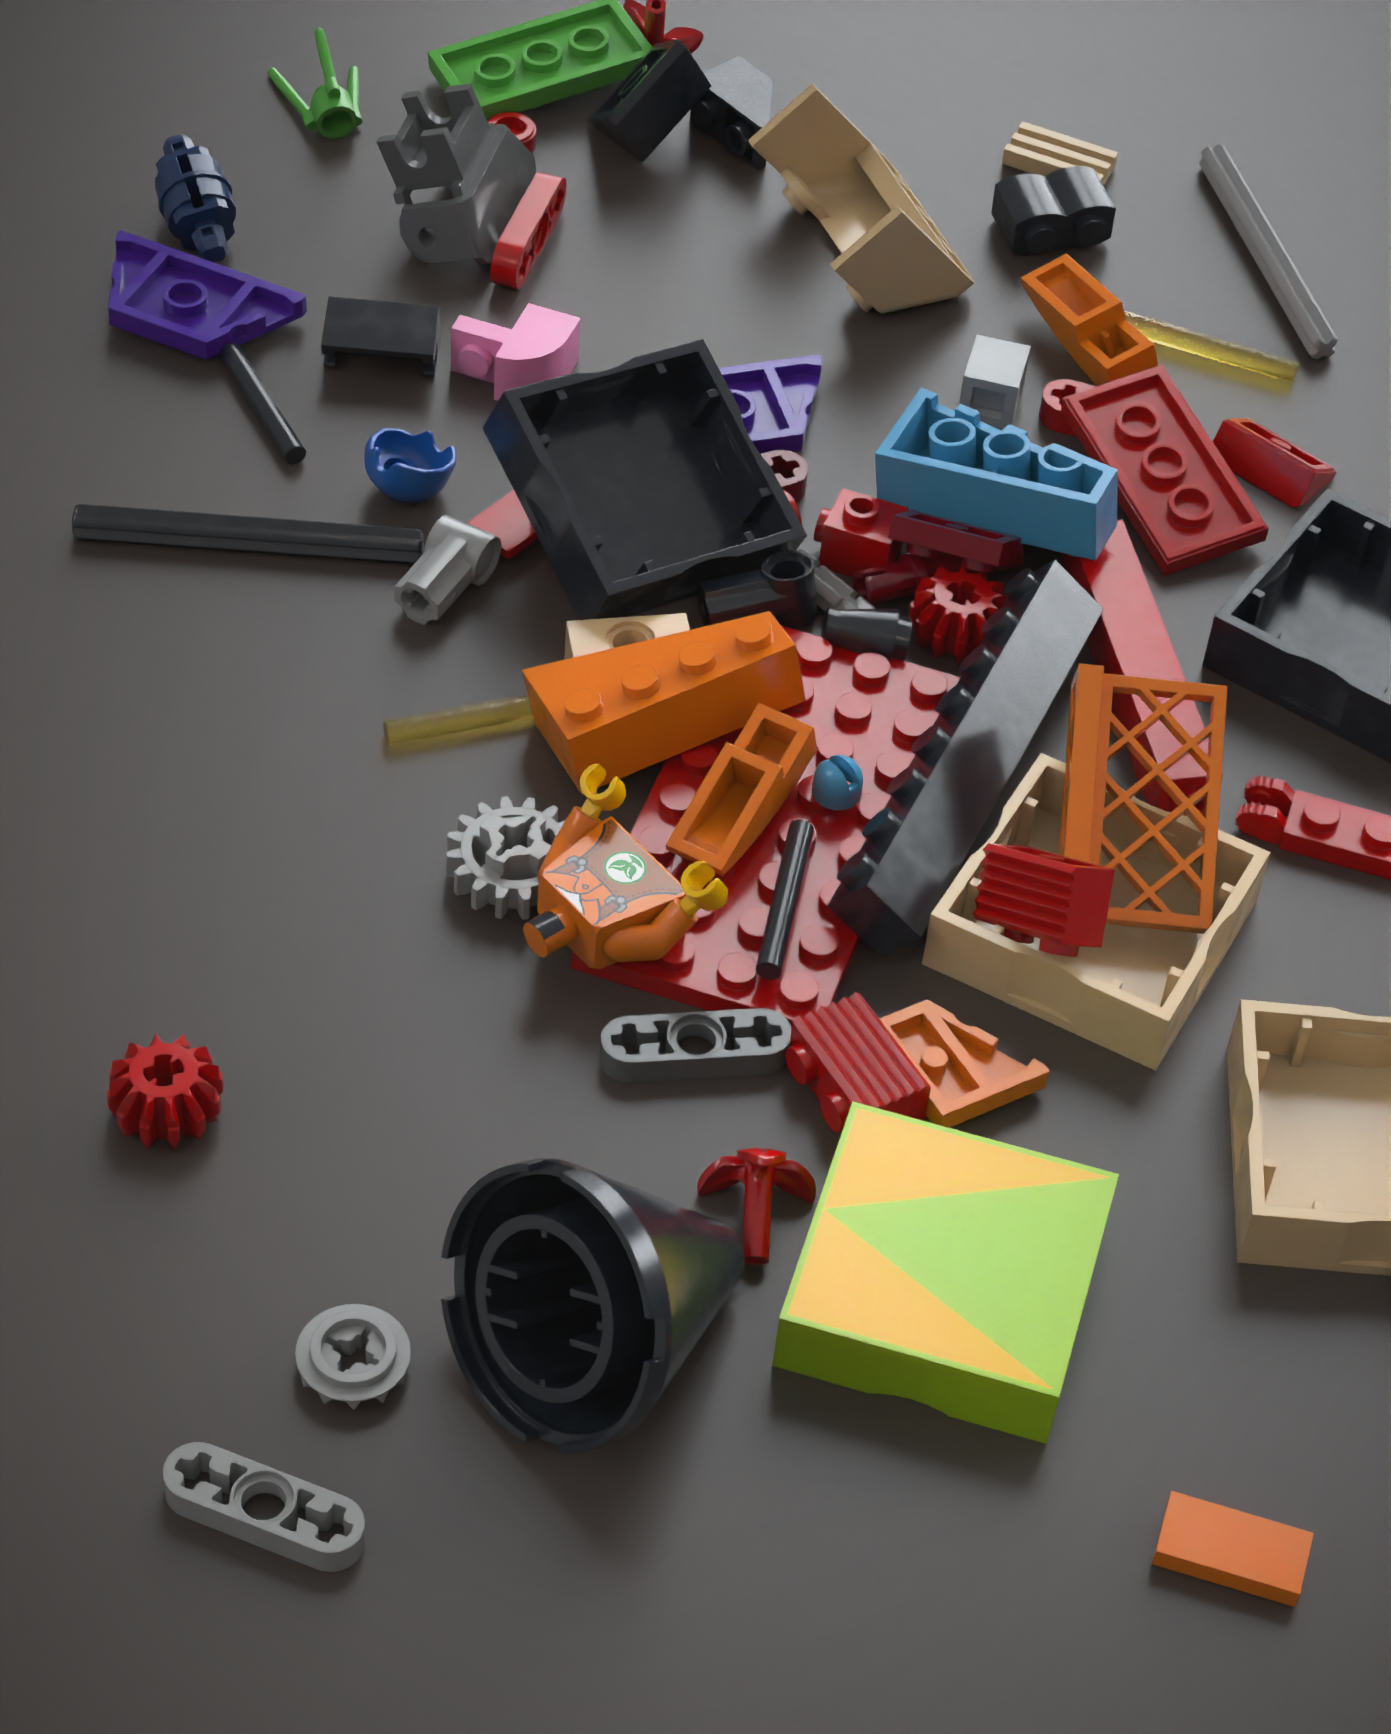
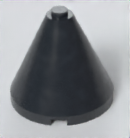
(578, 1298)

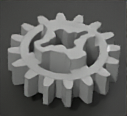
(510, 853)

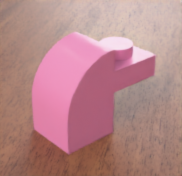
(535, 350)

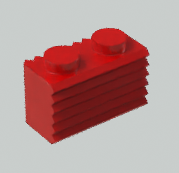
(1044, 898)
(854, 1058)

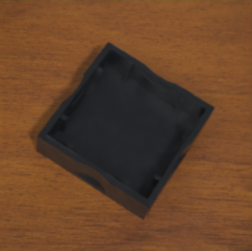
(641, 480)
(1318, 624)

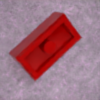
(1271, 461)

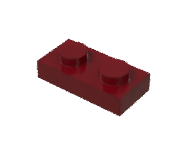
(931, 535)

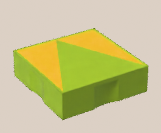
(946, 1271)

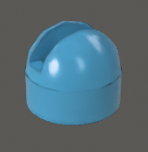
(831, 784)

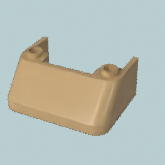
(885, 236)

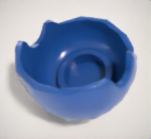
(408, 465)

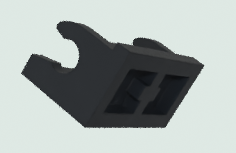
(381, 330)

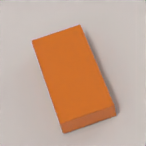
(1233, 1548)

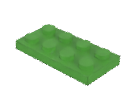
(544, 58)

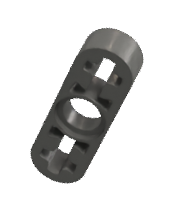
(676, 1064)

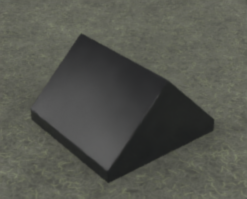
(652, 99)

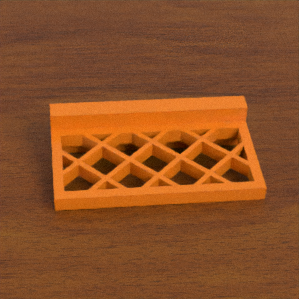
(1088, 779)

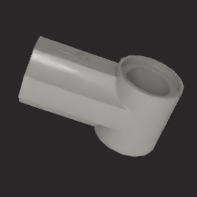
(450, 562)

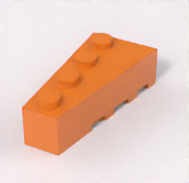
(662, 694)

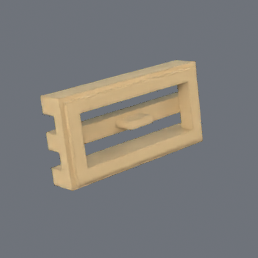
(1045, 151)

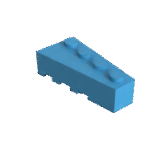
(996, 479)

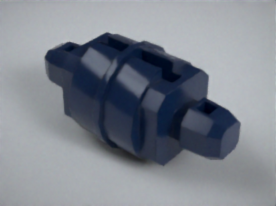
(195, 198)

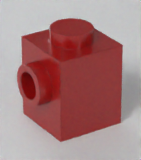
(857, 533)

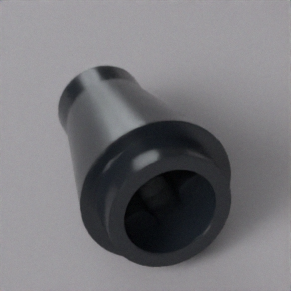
(868, 631)

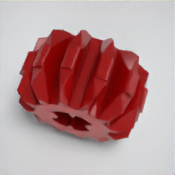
(953, 609)
(165, 1091)

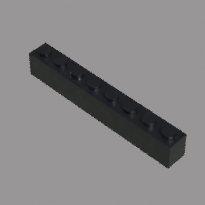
(964, 759)

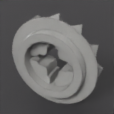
(343, 1331)

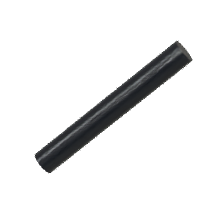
(262, 403)
(784, 900)

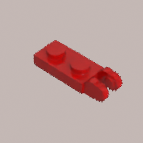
(1316, 826)

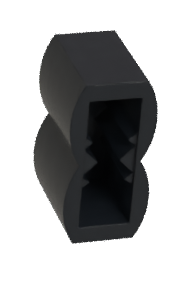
(1053, 210)

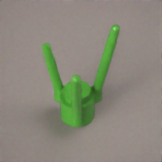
(332, 107)

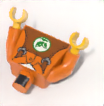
(609, 892)

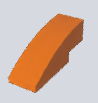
(1088, 321)
(744, 789)

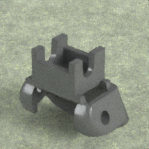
(473, 159)

